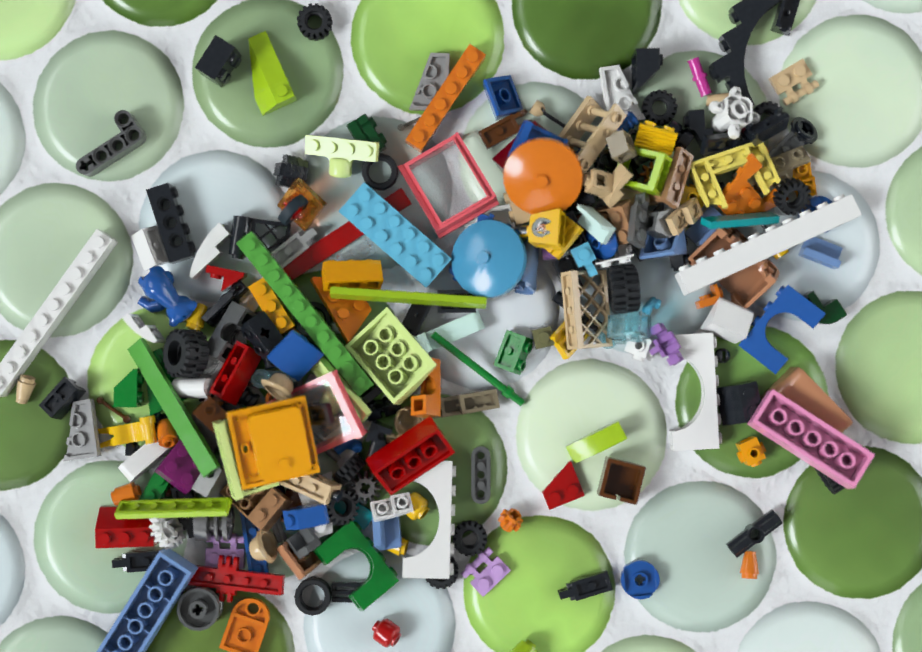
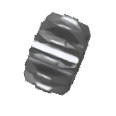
(372, 489)

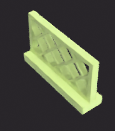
(229, 462)

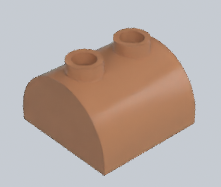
(299, 567)

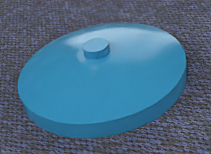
(488, 258)

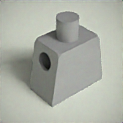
(213, 484)

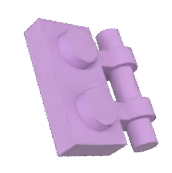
(212, 553)
(490, 575)

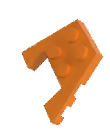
(742, 196)

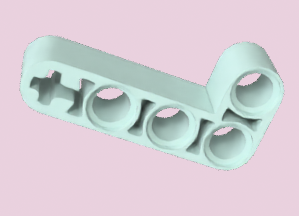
(452, 331)

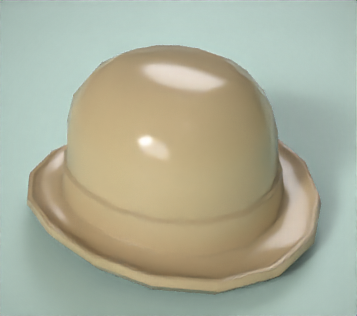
(279, 386)
(264, 546)

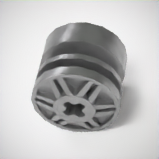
(220, 525)

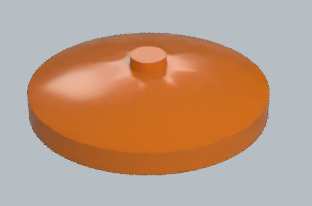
(543, 176)

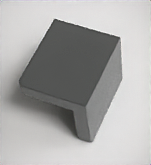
(303, 542)

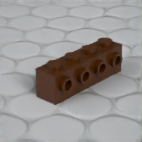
(210, 411)

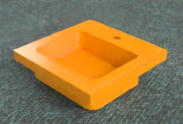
(276, 441)

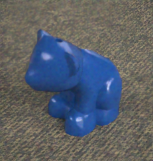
(159, 286)

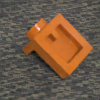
(707, 300)

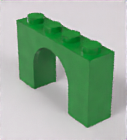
(380, 577)

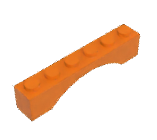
(445, 98)

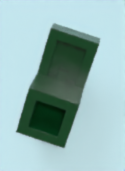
(832, 308)

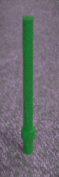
(506, 391)

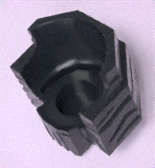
(289, 170)

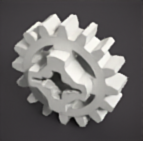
(167, 532)

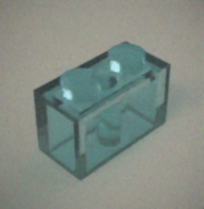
(629, 327)

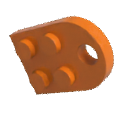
(244, 628)

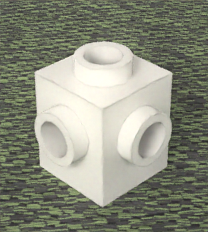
(641, 350)

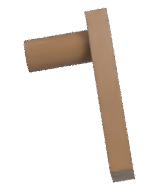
(675, 179)

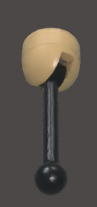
(538, 109)

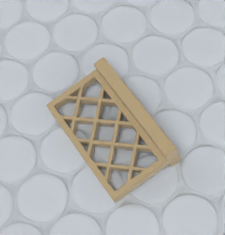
(574, 309)

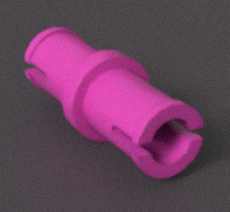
(699, 76)

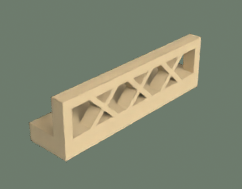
(313, 486)

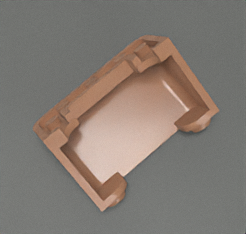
(743, 285)
(803, 391)

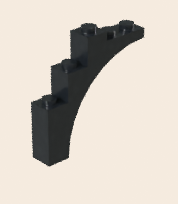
(734, 43)

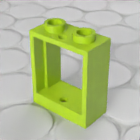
(658, 173)

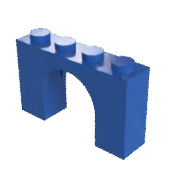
(787, 302)

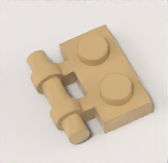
(790, 77)

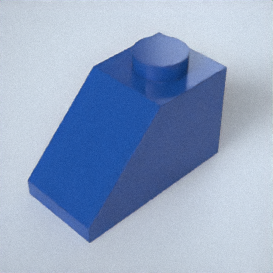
(305, 516)

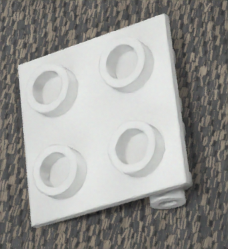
(624, 258)

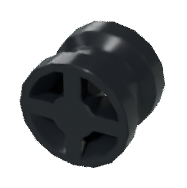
(248, 398)

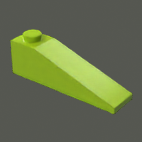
(269, 79)

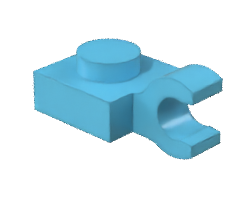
(583, 256)

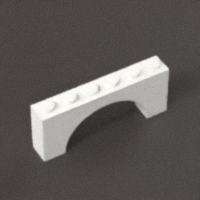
(702, 429)
(435, 560)

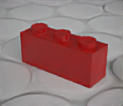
(235, 373)

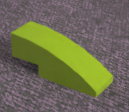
(596, 442)

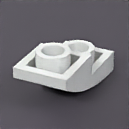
(391, 507)

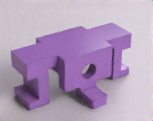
(666, 344)

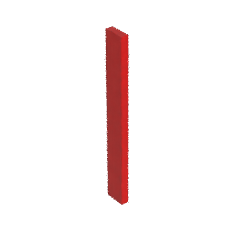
(337, 240)

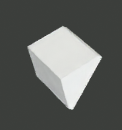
(728, 321)

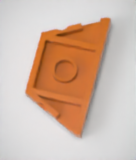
(346, 313)

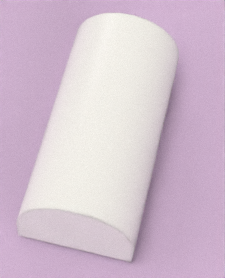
(192, 387)

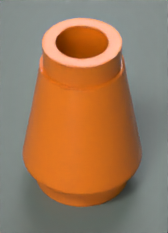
(749, 565)

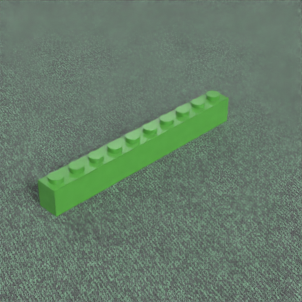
(305, 313)

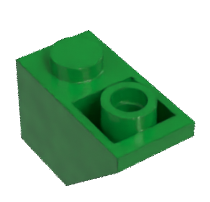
(129, 390)

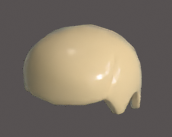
(404, 421)

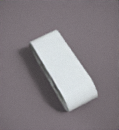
(143, 460)

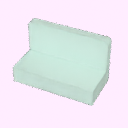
(595, 224)

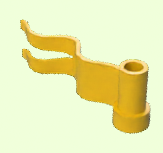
(131, 432)

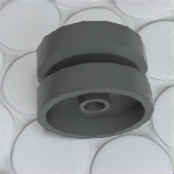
(192, 615)

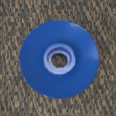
(600, 250)

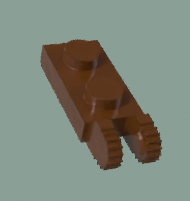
(501, 129)

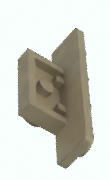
(784, 166)

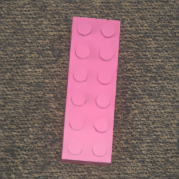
(811, 439)

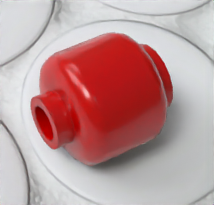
(386, 633)

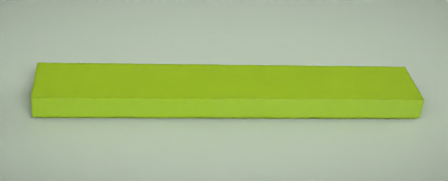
(173, 508)

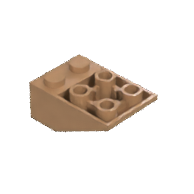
(617, 216)
(261, 507)

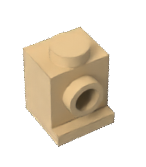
(598, 183)

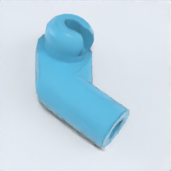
(650, 304)

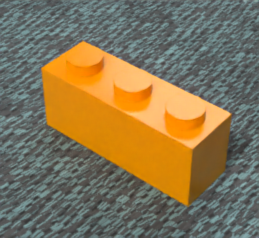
(352, 274)
(272, 305)

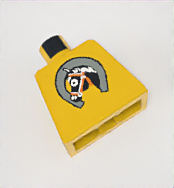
(546, 230)

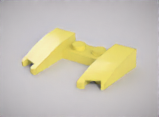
(705, 169)

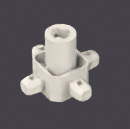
(733, 113)

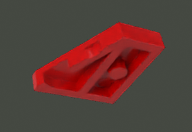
(563, 488)

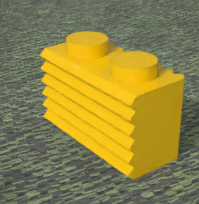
(656, 139)

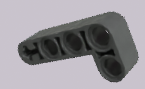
(109, 146)

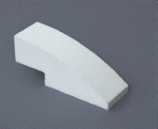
(209, 250)

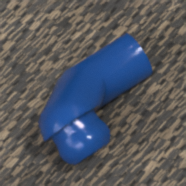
(151, 306)
(354, 445)

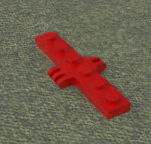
(229, 579)

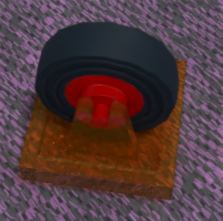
(300, 205)

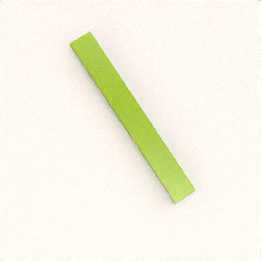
(408, 297)

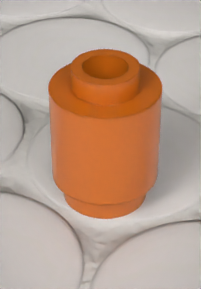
(166, 434)
(126, 492)

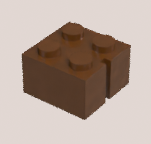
(621, 479)

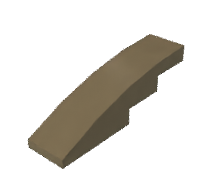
(469, 403)

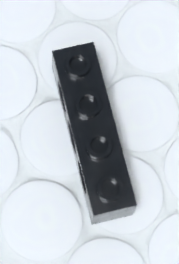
(157, 196)

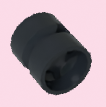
(684, 136)

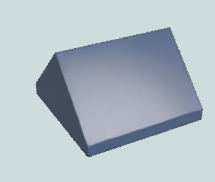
(664, 247)

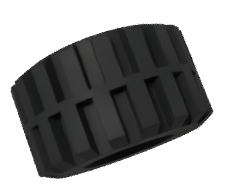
(623, 289)
(186, 353)

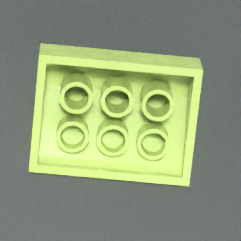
(391, 356)

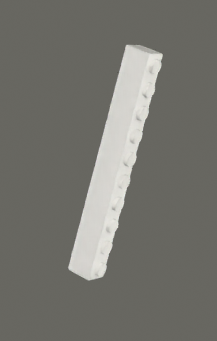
(768, 244)
(54, 309)

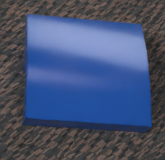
(295, 355)

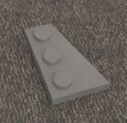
(432, 79)
(84, 434)

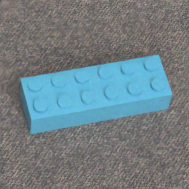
(395, 234)

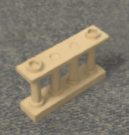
(581, 122)

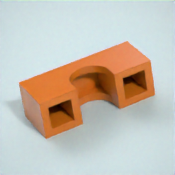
(429, 400)

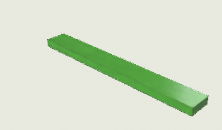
(173, 407)

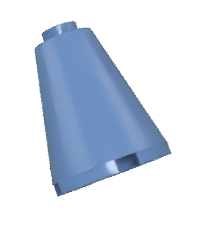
(528, 282)

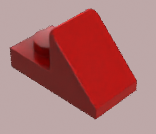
(230, 276)

